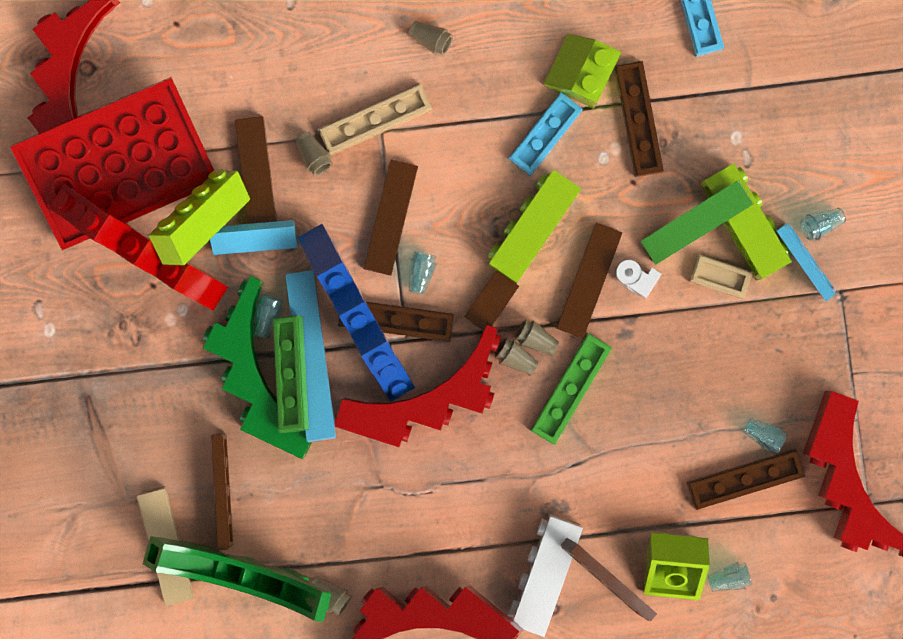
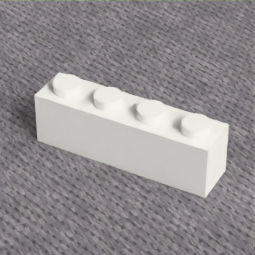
(545, 576)

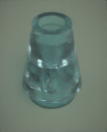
(822, 223)
(421, 271)
(266, 310)
(766, 435)
(730, 578)

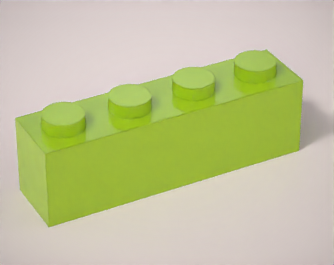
(199, 217)
(534, 226)
(751, 229)

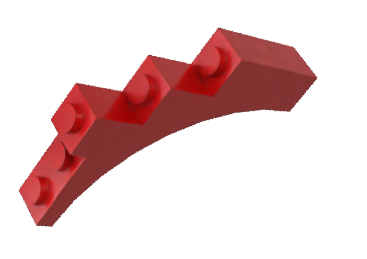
(58, 74)
(135, 247)
(389, 420)
(833, 444)
(468, 614)

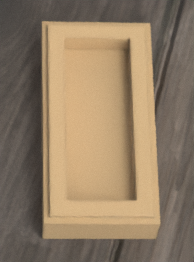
(720, 276)

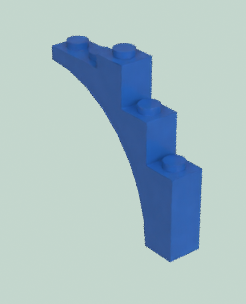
(355, 313)

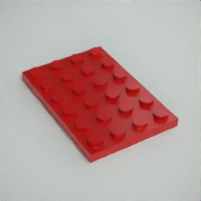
(119, 156)

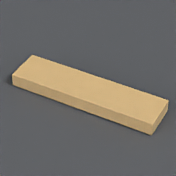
(375, 119)
(160, 523)

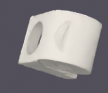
(634, 279)

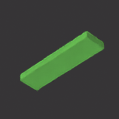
(697, 222)
(290, 374)
(571, 389)

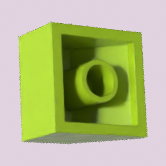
(582, 69)
(676, 566)

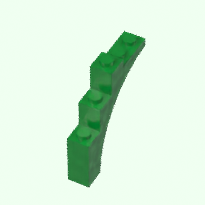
(245, 378)
(238, 573)

